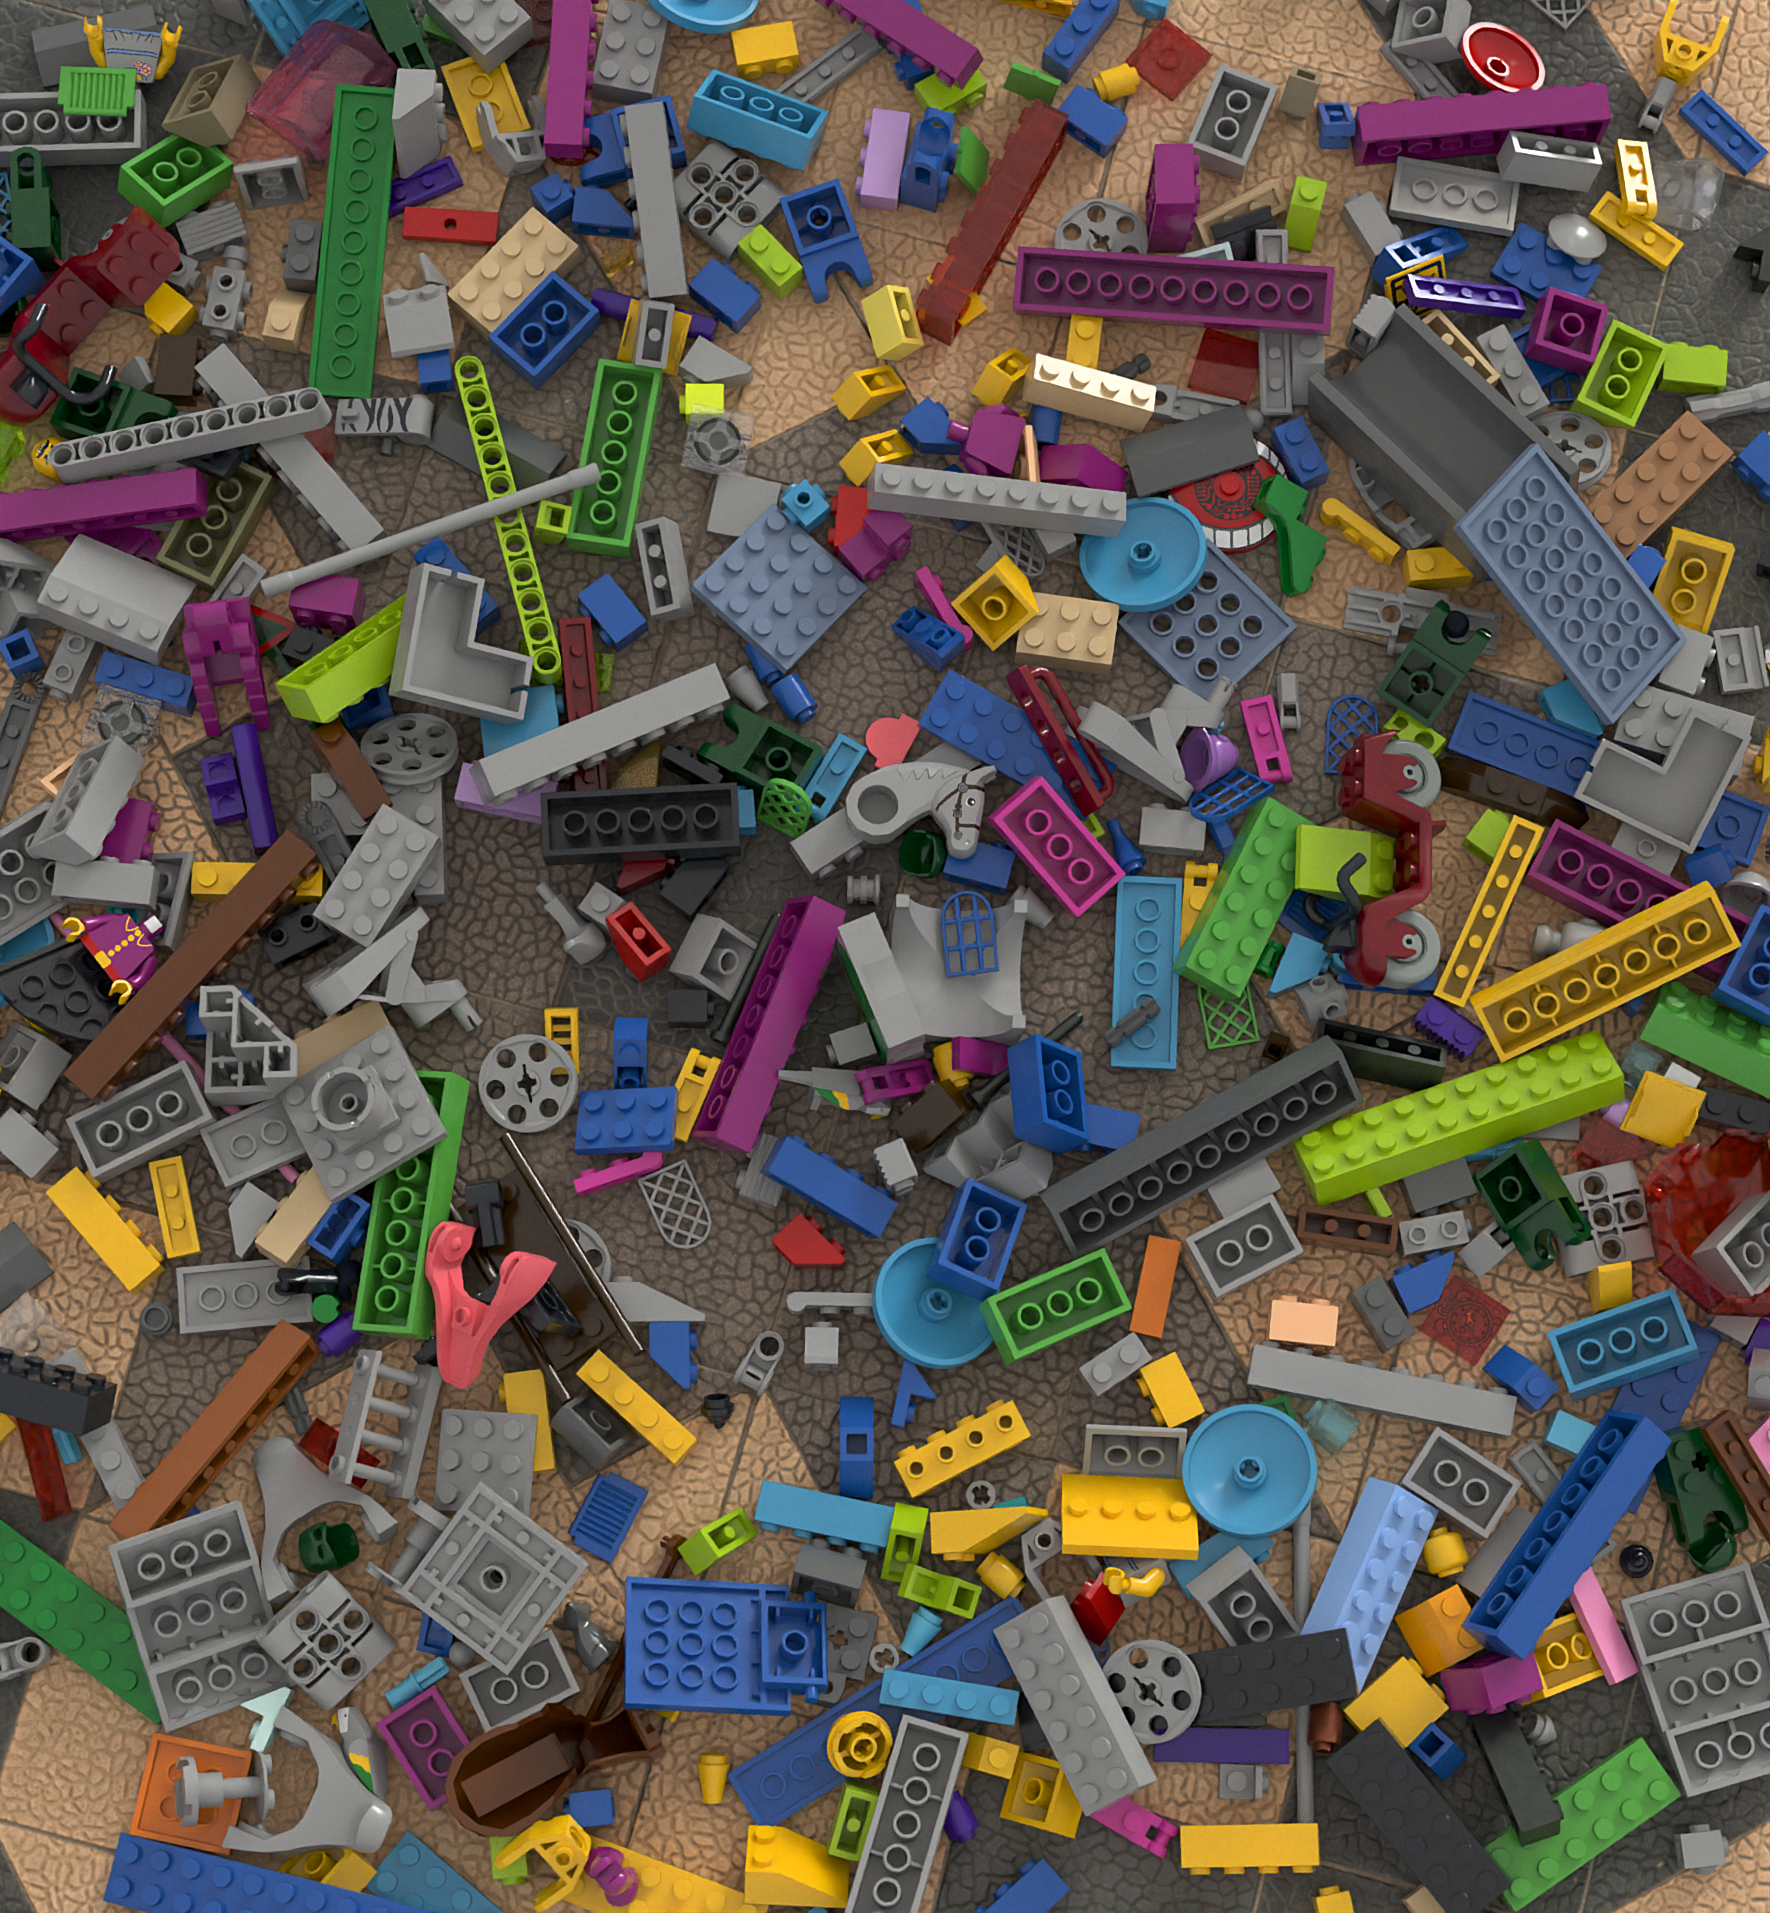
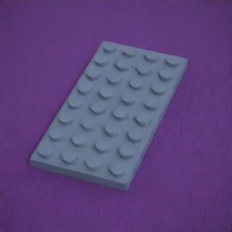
(1570, 583)

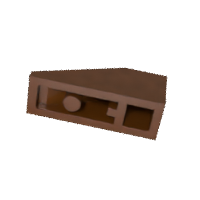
(349, 768)

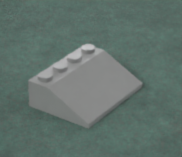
(115, 599)
(24, 877)

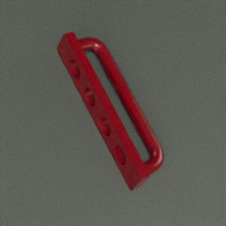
(1055, 740)

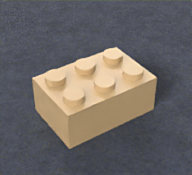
(1069, 634)

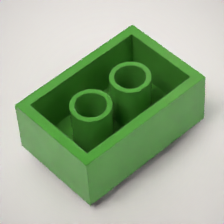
(174, 178)

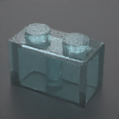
(1329, 1425)

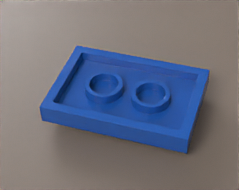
(1535, 266)
(626, 1120)

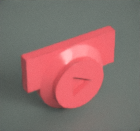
(891, 739)

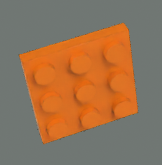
(155, 1806)

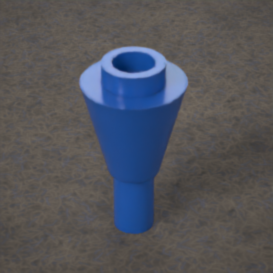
(1125, 851)

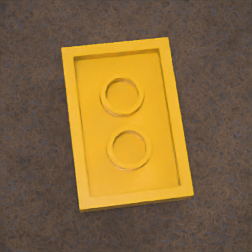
(470, 85)

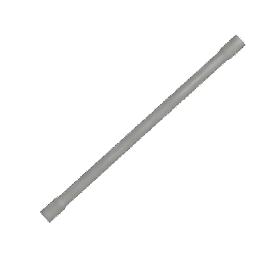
(290, 579)
(1302, 1608)

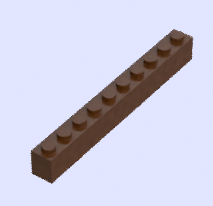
(194, 964)

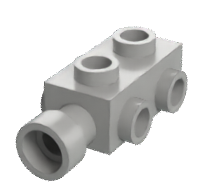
(228, 298)

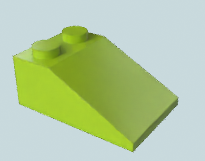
(1326, 849)

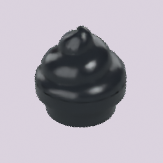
(717, 1409)
(1636, 1561)

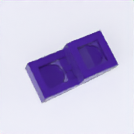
(223, 789)

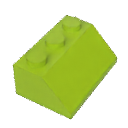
(1620, 377)

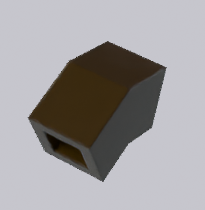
(1278, 1040)

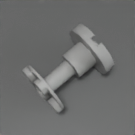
(420, 1539)
(210, 1789)

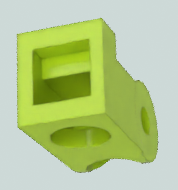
(551, 522)
(1415, 731)

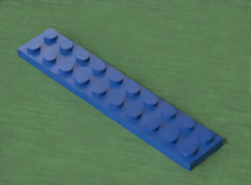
(1558, 758)
(798, 1766)
(183, 1880)

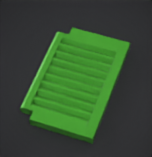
(97, 91)

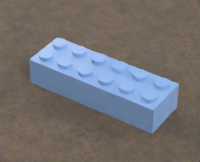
(1372, 1569)

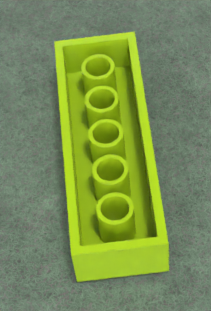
(345, 668)

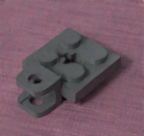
(849, 1660)

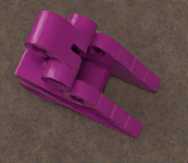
(221, 652)

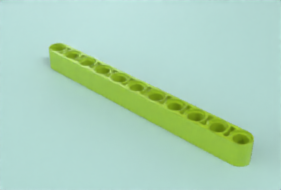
(508, 533)

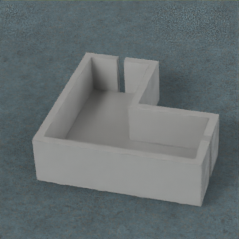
(438, 654)
(1670, 798)
(419, 802)

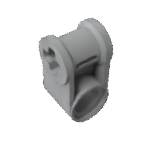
(760, 1364)
(15, 1660)

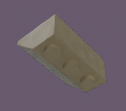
(213, 101)

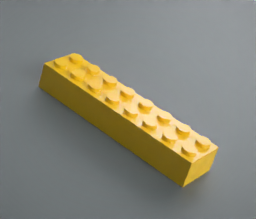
(1605, 971)

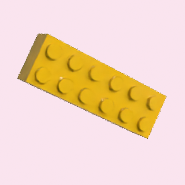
(661, 1889)

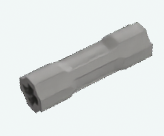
(1711, 407)

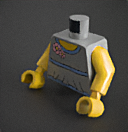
(146, 52)
(1135, 1577)

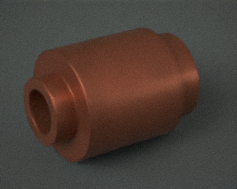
(1325, 1728)

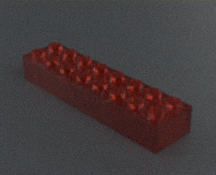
(992, 221)

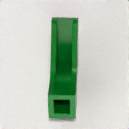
(1298, 544)

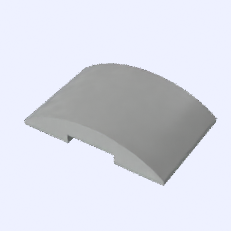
(196, 1614)
(1706, 1675)

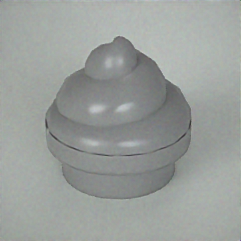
(1538, 1728)

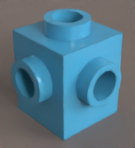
(805, 506)

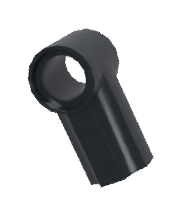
(485, 1204)

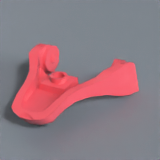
(463, 1322)

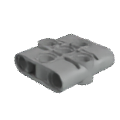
(750, 198)
(1631, 1246)
(291, 1641)

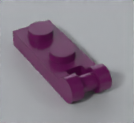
(894, 1080)

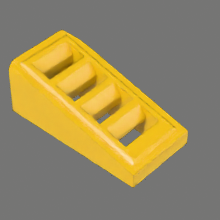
(564, 1012)

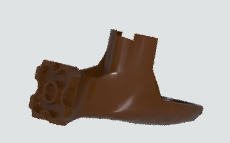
(524, 1767)

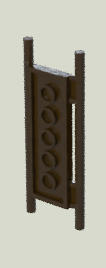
(531, 1232)

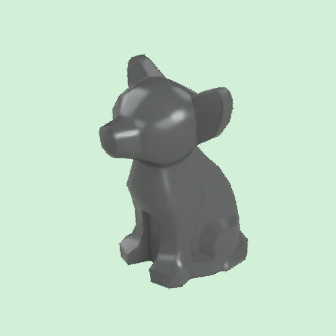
(590, 1641)

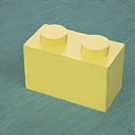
(892, 323)

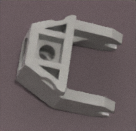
(515, 151)
(1034, 1555)

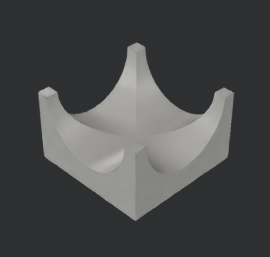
(968, 1005)

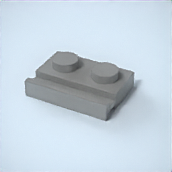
(1739, 660)

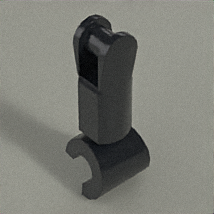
(301, 1281)

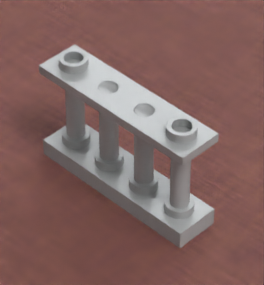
(413, 1433)

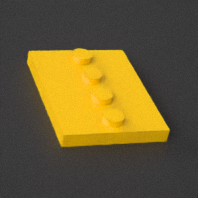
(1127, 1517)

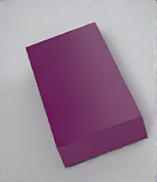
(978, 1056)

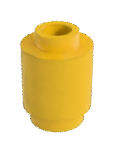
(1116, 82)
(943, 1064)
(1001, 1575)

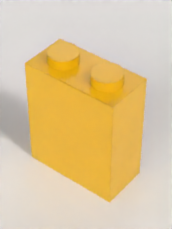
(1400, 1700)

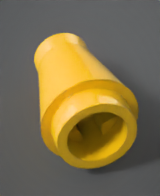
(712, 1776)

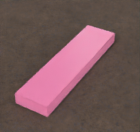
(1602, 1629)

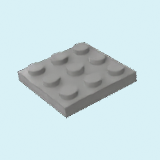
(488, 1450)

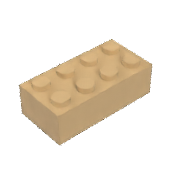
(512, 272)

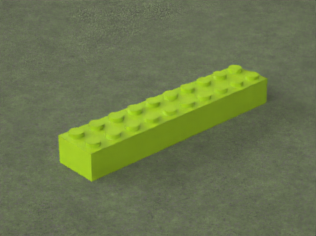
(1458, 1118)

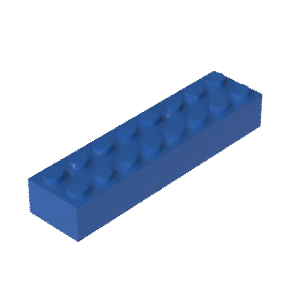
(1566, 1534)

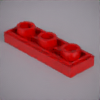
(432, 225)

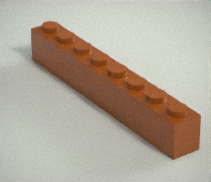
(218, 1432)

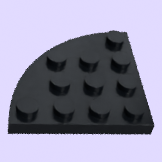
(61, 990)

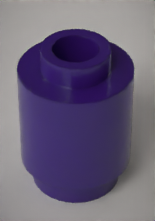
(338, 1336)
(960, 1819)

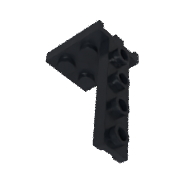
(546, 1311)

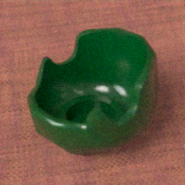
(922, 853)
(1716, 1550)

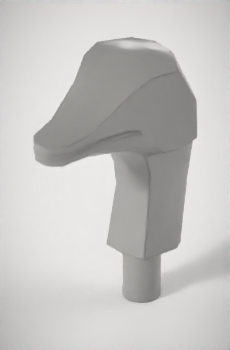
(583, 939)

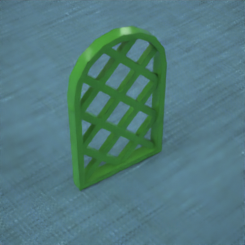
(771, 818)
(1232, 1042)

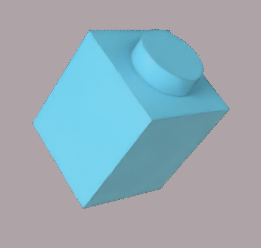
(1567, 1433)

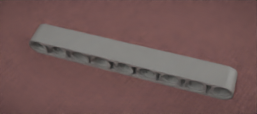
(190, 435)

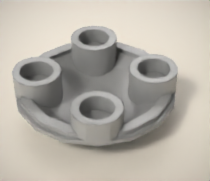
(1576, 237)

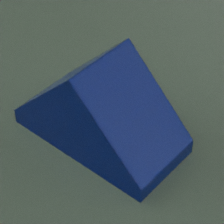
(370, 710)

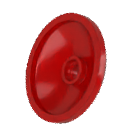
(1501, 58)

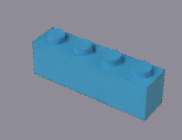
(823, 1515)
(949, 1697)

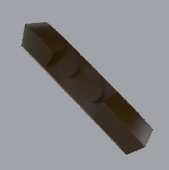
(1510, 793)

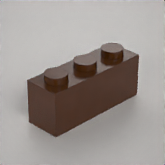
(1346, 1231)

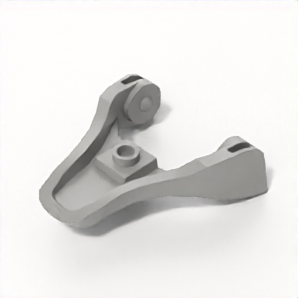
(294, 1492)
(339, 1814)

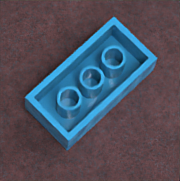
(757, 120)
(1623, 1344)

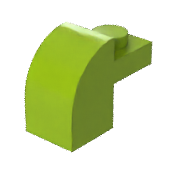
(939, 1591)

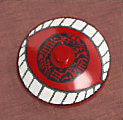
(1226, 502)

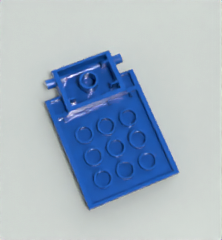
(721, 1646)

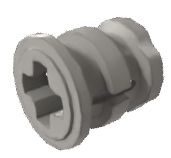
(863, 890)

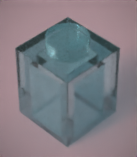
(1637, 1060)

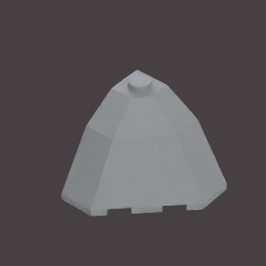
(21, 583)
(244, 1050)
(991, 1153)

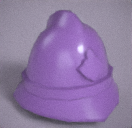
(1207, 757)

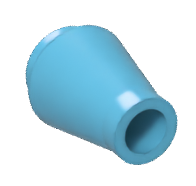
(921, 1630)

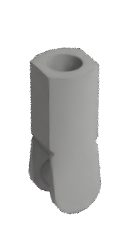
(1658, 103)
(1288, 699)

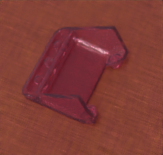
(301, 90)

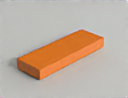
(1154, 1287)

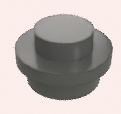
(156, 1319)

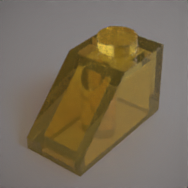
(641, 770)

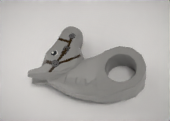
(922, 789)

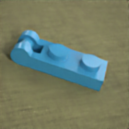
(834, 775)

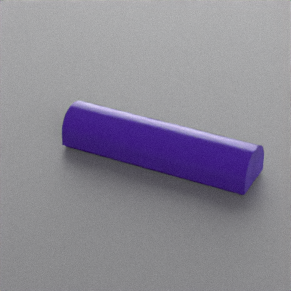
(617, 305)
(254, 787)

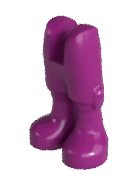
(616, 1881)

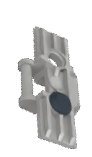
(1365, 616)

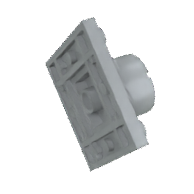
(362, 1114)
(460, 1583)

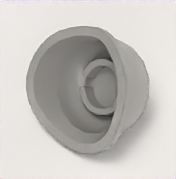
(1745, 892)

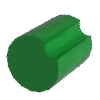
(326, 1307)

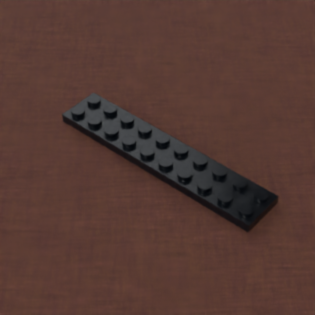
(1242, 1681)

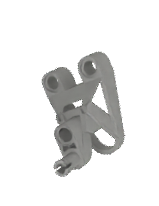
(1152, 751)
(392, 954)

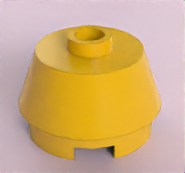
(859, 1744)

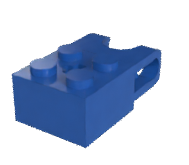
(607, 137)
(929, 161)
(828, 246)

